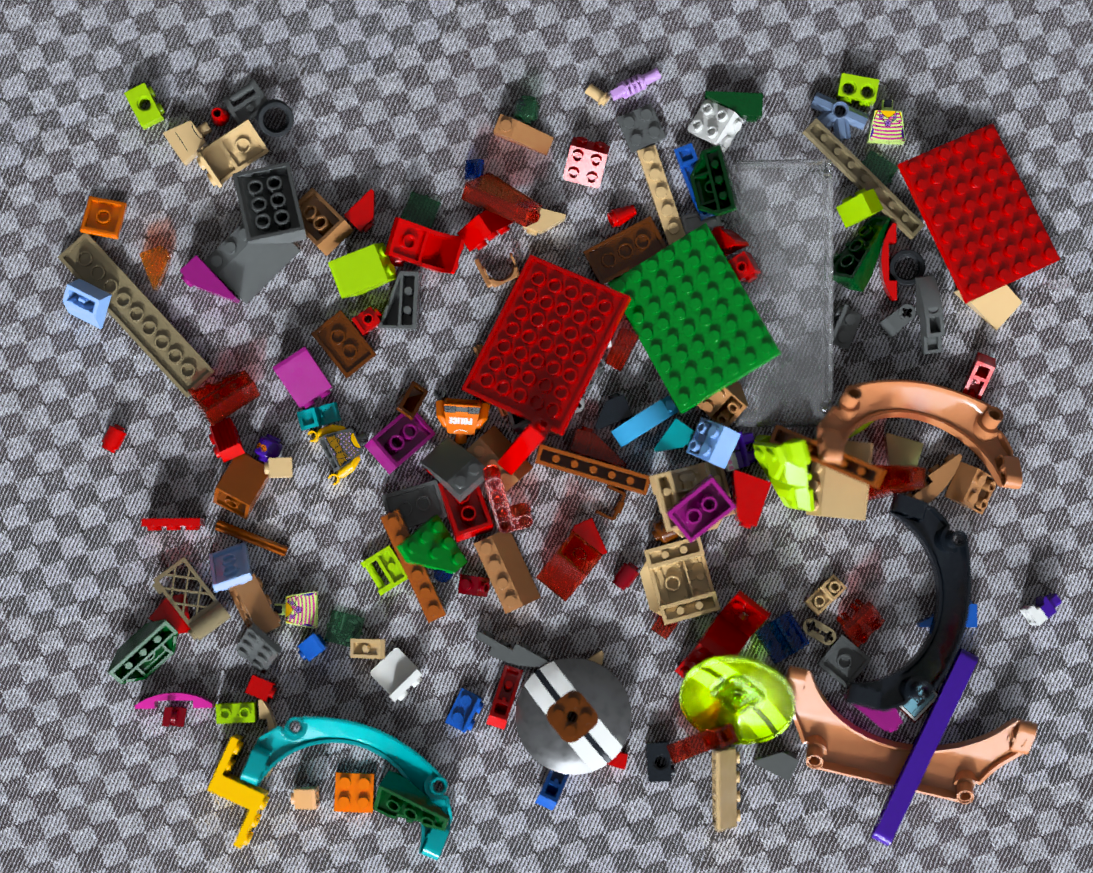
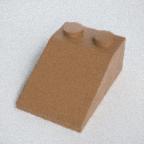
(322, 222)

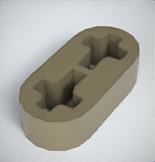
(821, 627)

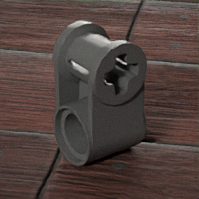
(895, 321)

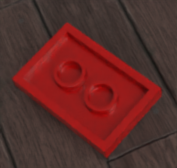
(173, 523)

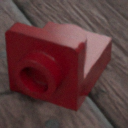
(174, 716)

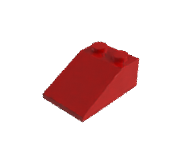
(468, 516)

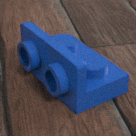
(464, 709)

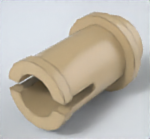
(598, 95)

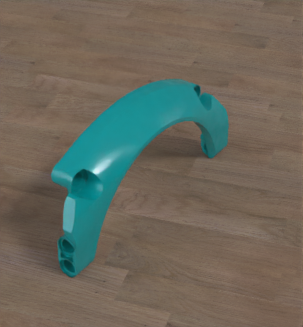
(282, 742)

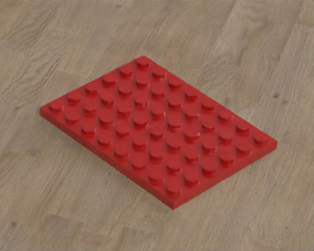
(978, 213)
(546, 343)

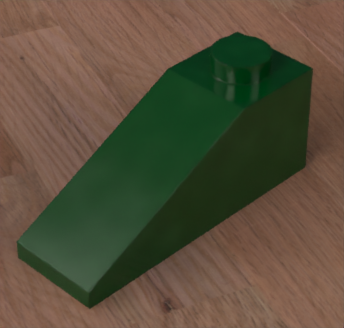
(746, 105)

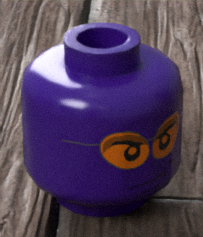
(268, 447)

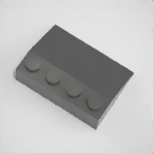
(269, 205)
(249, 266)

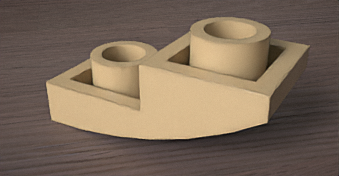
(825, 594)

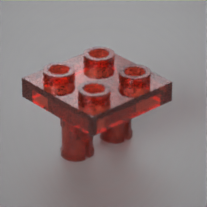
(861, 624)

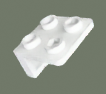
(715, 124)
(396, 674)

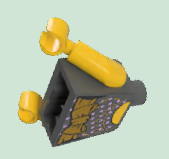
(341, 448)

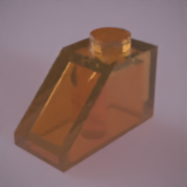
(156, 265)

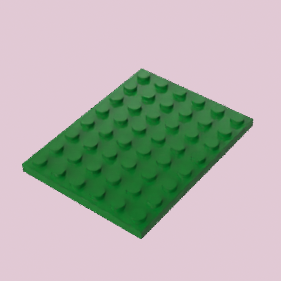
(695, 318)

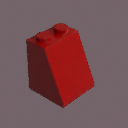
(749, 497)

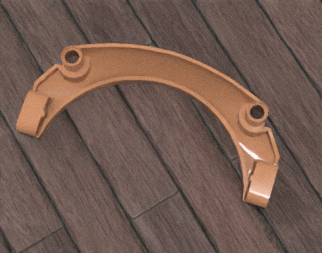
(937, 405)

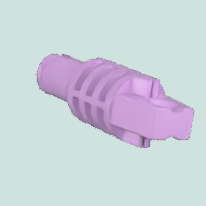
(634, 84)

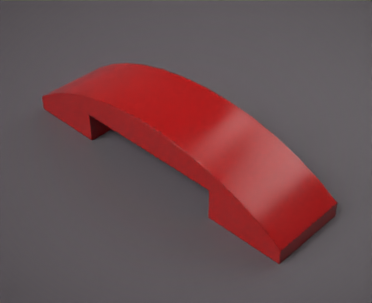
(890, 287)

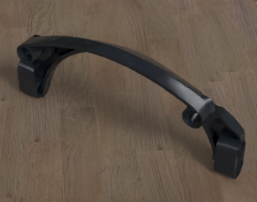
(953, 591)

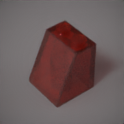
(569, 566)

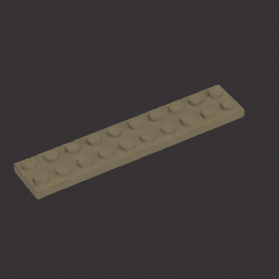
(138, 315)

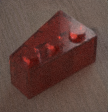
(224, 397)

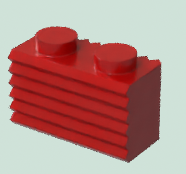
(226, 439)

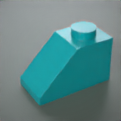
(675, 437)

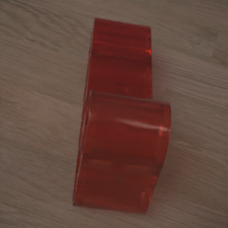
(507, 517)

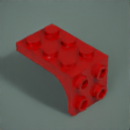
(424, 246)

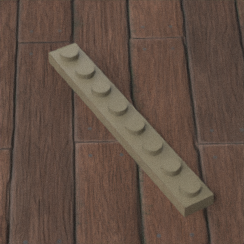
(862, 177)

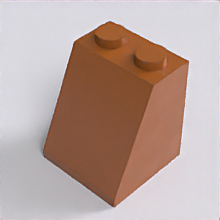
(241, 485)

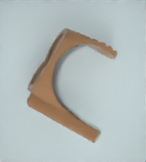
(497, 282)

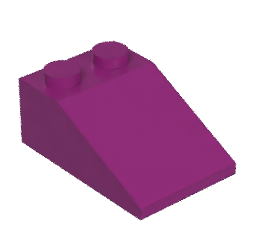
(198, 274)
(399, 441)
(701, 508)

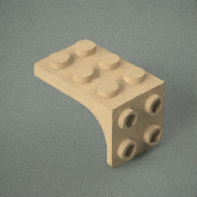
(231, 153)

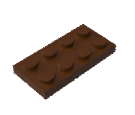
(624, 250)

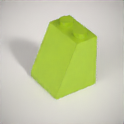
(362, 270)

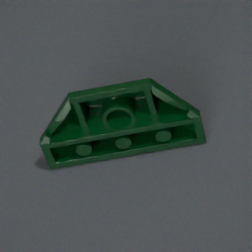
(713, 183)
(144, 652)

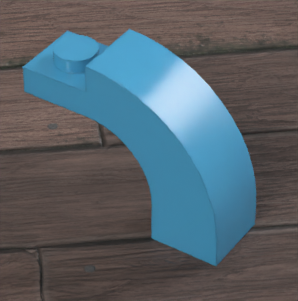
(644, 421)

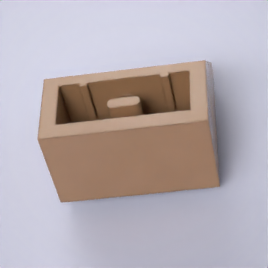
(726, 404)
(971, 488)

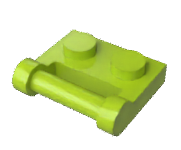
(390, 566)

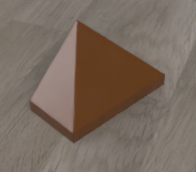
(411, 400)

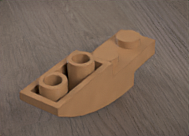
(938, 479)

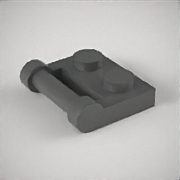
(249, 107)

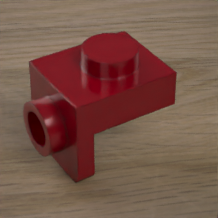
(473, 585)

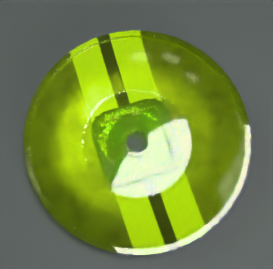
(756, 716)

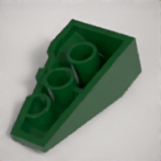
(402, 799)

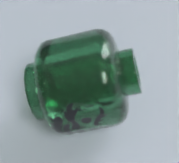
(527, 109)

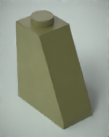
(901, 450)

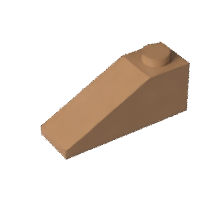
(522, 134)

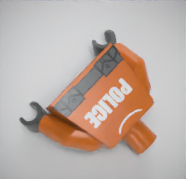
(461, 415)

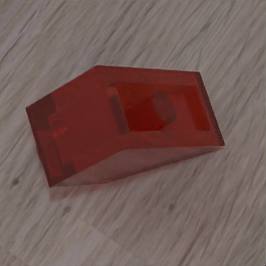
(621, 349)

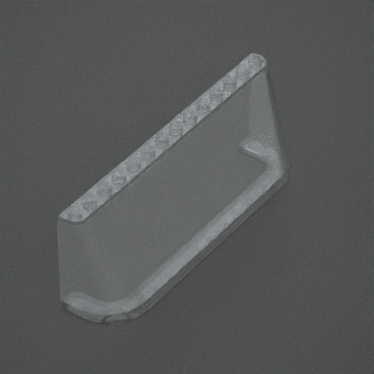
(789, 231)

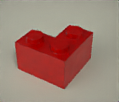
(483, 228)

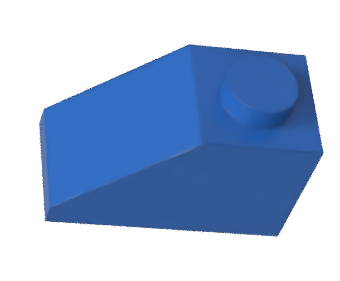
(312, 646)

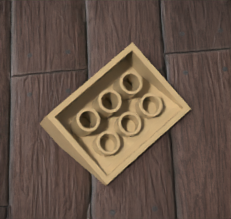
(839, 494)
(724, 788)

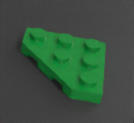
(432, 547)

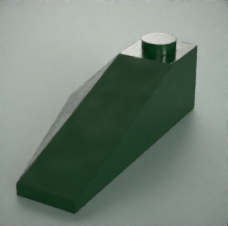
(857, 261)

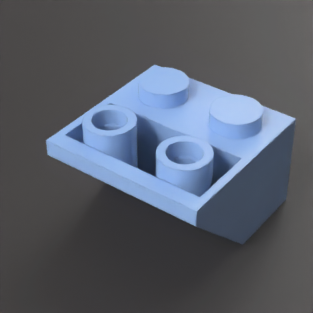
(87, 302)
(713, 443)

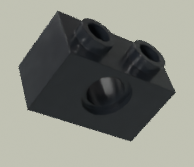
(654, 772)

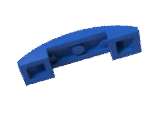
(686, 160)

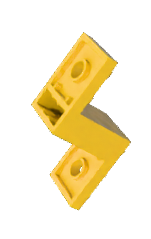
(239, 791)

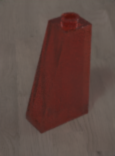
(501, 199)

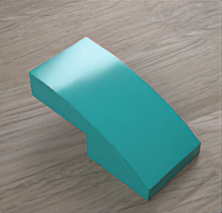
(318, 416)

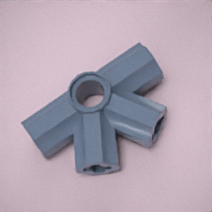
(842, 123)

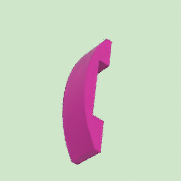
(198, 701)

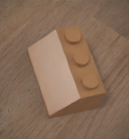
(489, 450)
(254, 605)

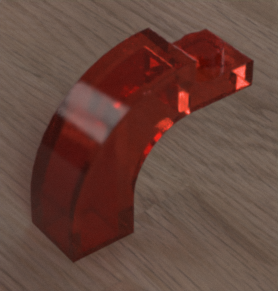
(701, 742)

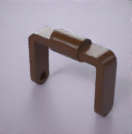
(619, 506)

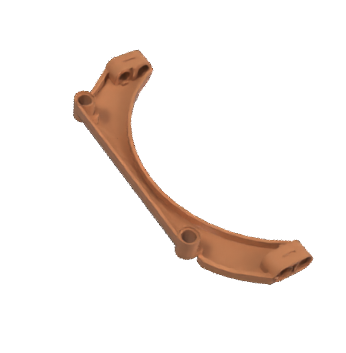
(850, 751)

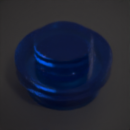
(442, 576)

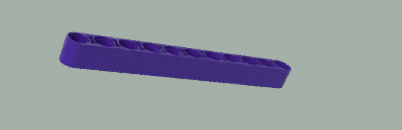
(924, 747)

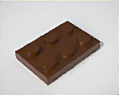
(343, 344)

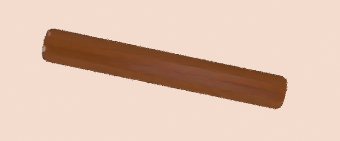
(251, 538)

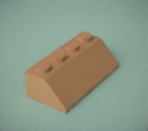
(507, 571)

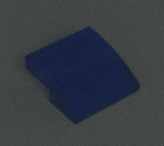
(782, 637)

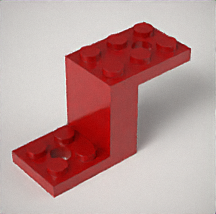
(726, 632)

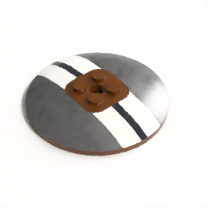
(601, 711)

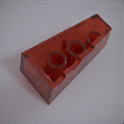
(898, 480)

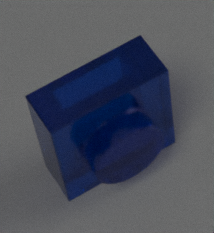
(474, 168)

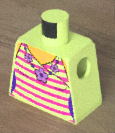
(886, 126)
(300, 609)

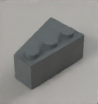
(404, 303)

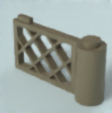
(208, 618)

